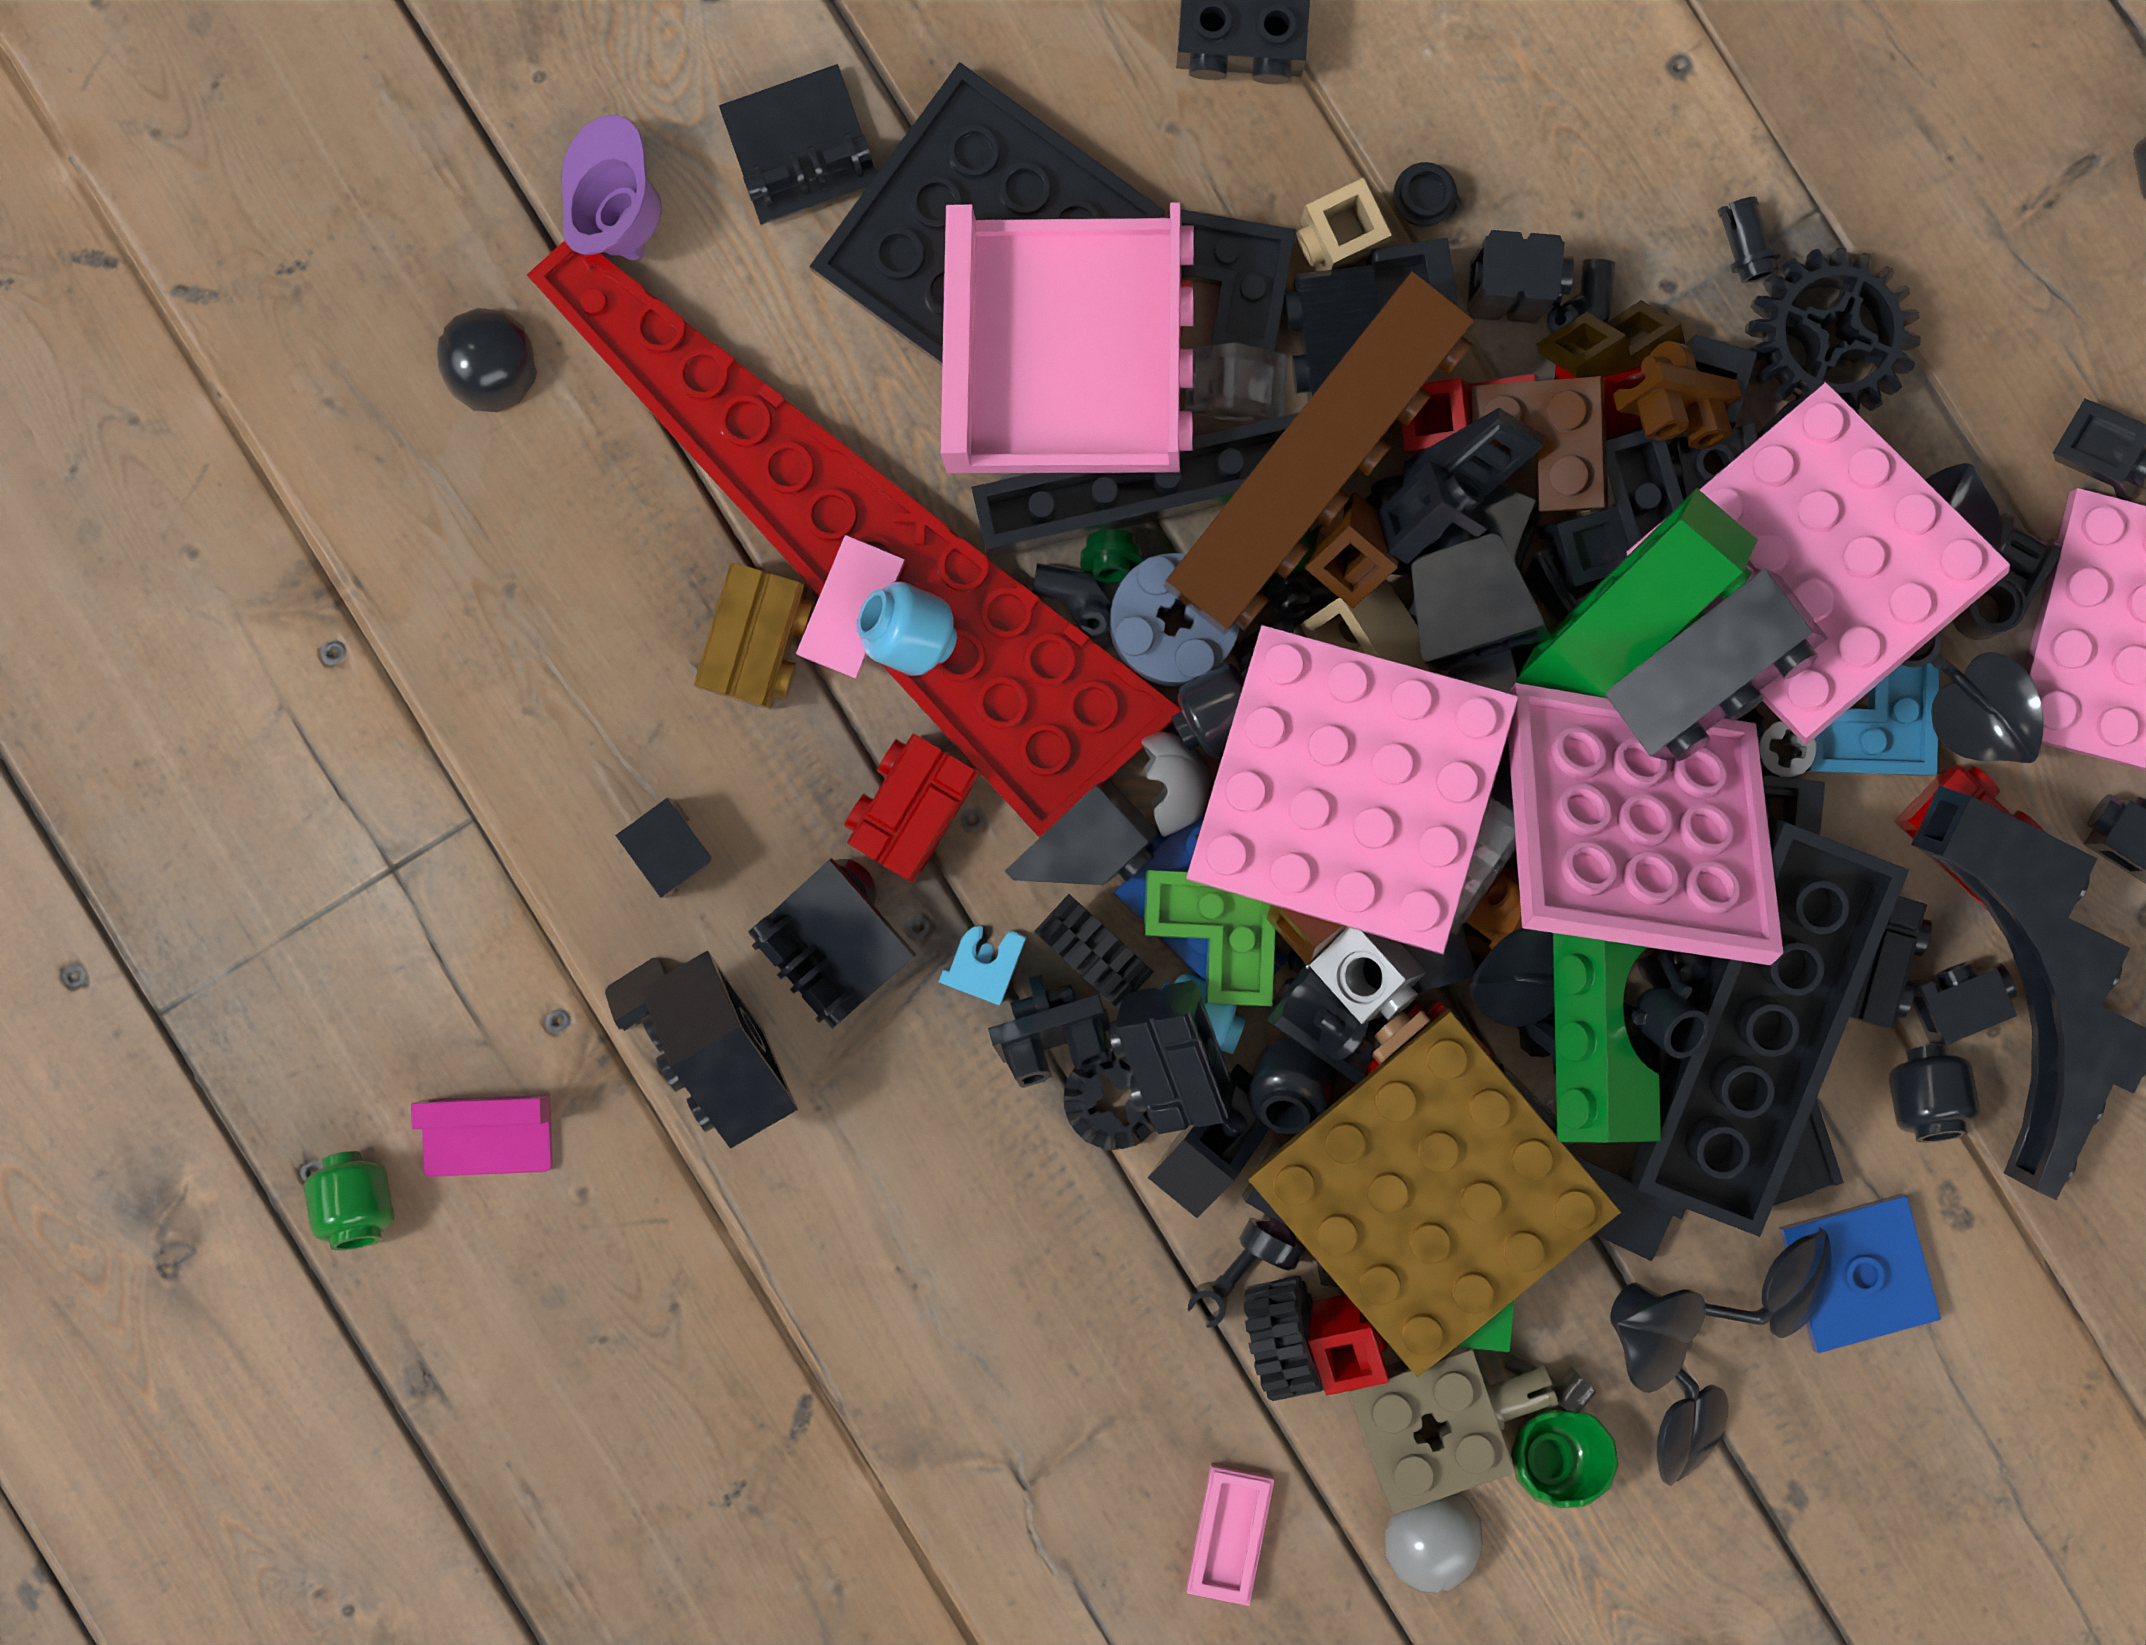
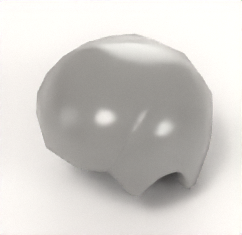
(1184, 779)
(1434, 1544)

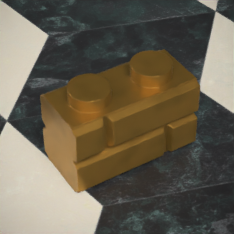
(753, 636)

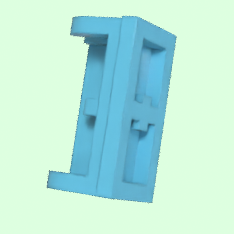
(978, 974)

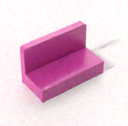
(484, 1135)

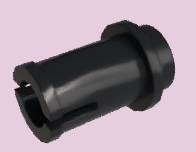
(1748, 240)

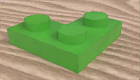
(1236, 930)

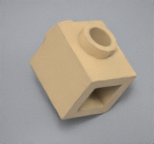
(1342, 227)

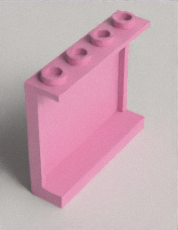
(1065, 344)

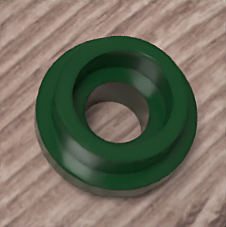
(1110, 555)

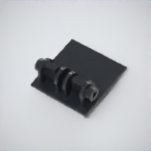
(799, 144)
(831, 944)

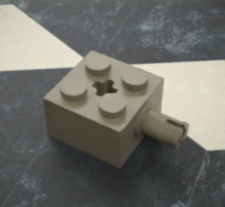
(1467, 1443)

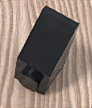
(1090, 842)
(1210, 1157)

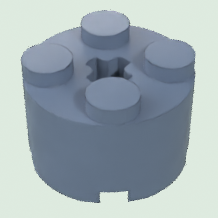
(1140, 635)

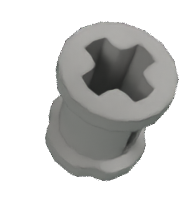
(1801, 754)

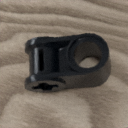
(2029, 567)

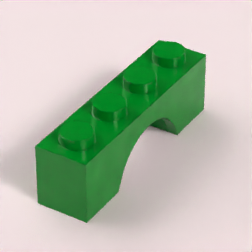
(1600, 1080)

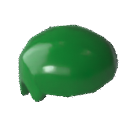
(1564, 1458)

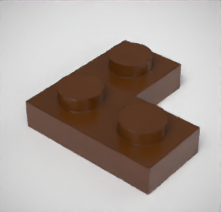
(1574, 432)

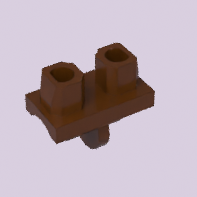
(1680, 398)

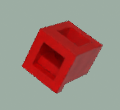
(1345, 1346)

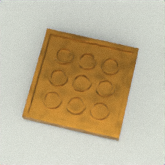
(1433, 1193)

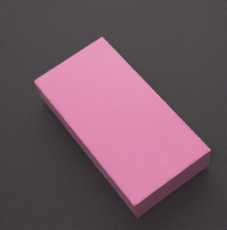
(832, 629)
(1230, 1534)

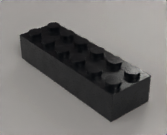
(1774, 1028)

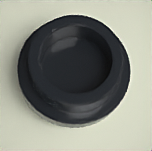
(1424, 194)

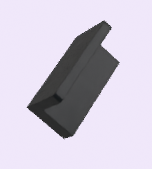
(1642, 1216)

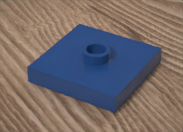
(1875, 1275)

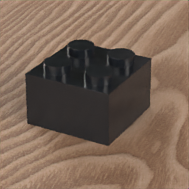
(715, 1051)

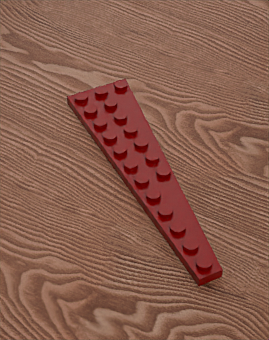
(1023, 687)

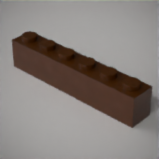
(1319, 453)

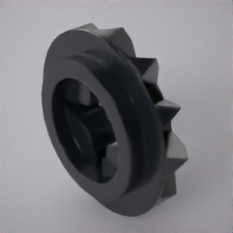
(1104, 1128)

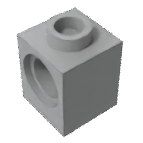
(1342, 971)

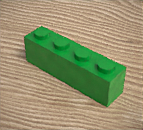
(1645, 600)

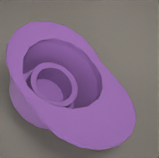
(607, 190)

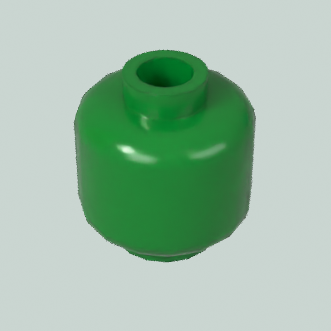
(348, 1201)

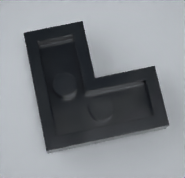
(1250, 267)

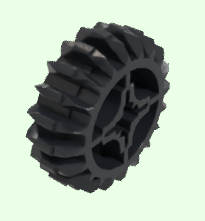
(1807, 326)

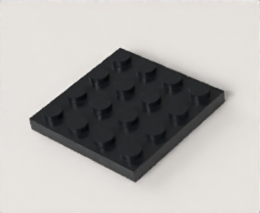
(961, 150)

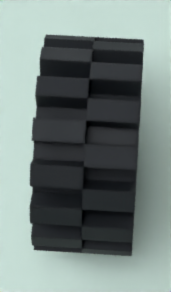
(1093, 950)
(1279, 1337)

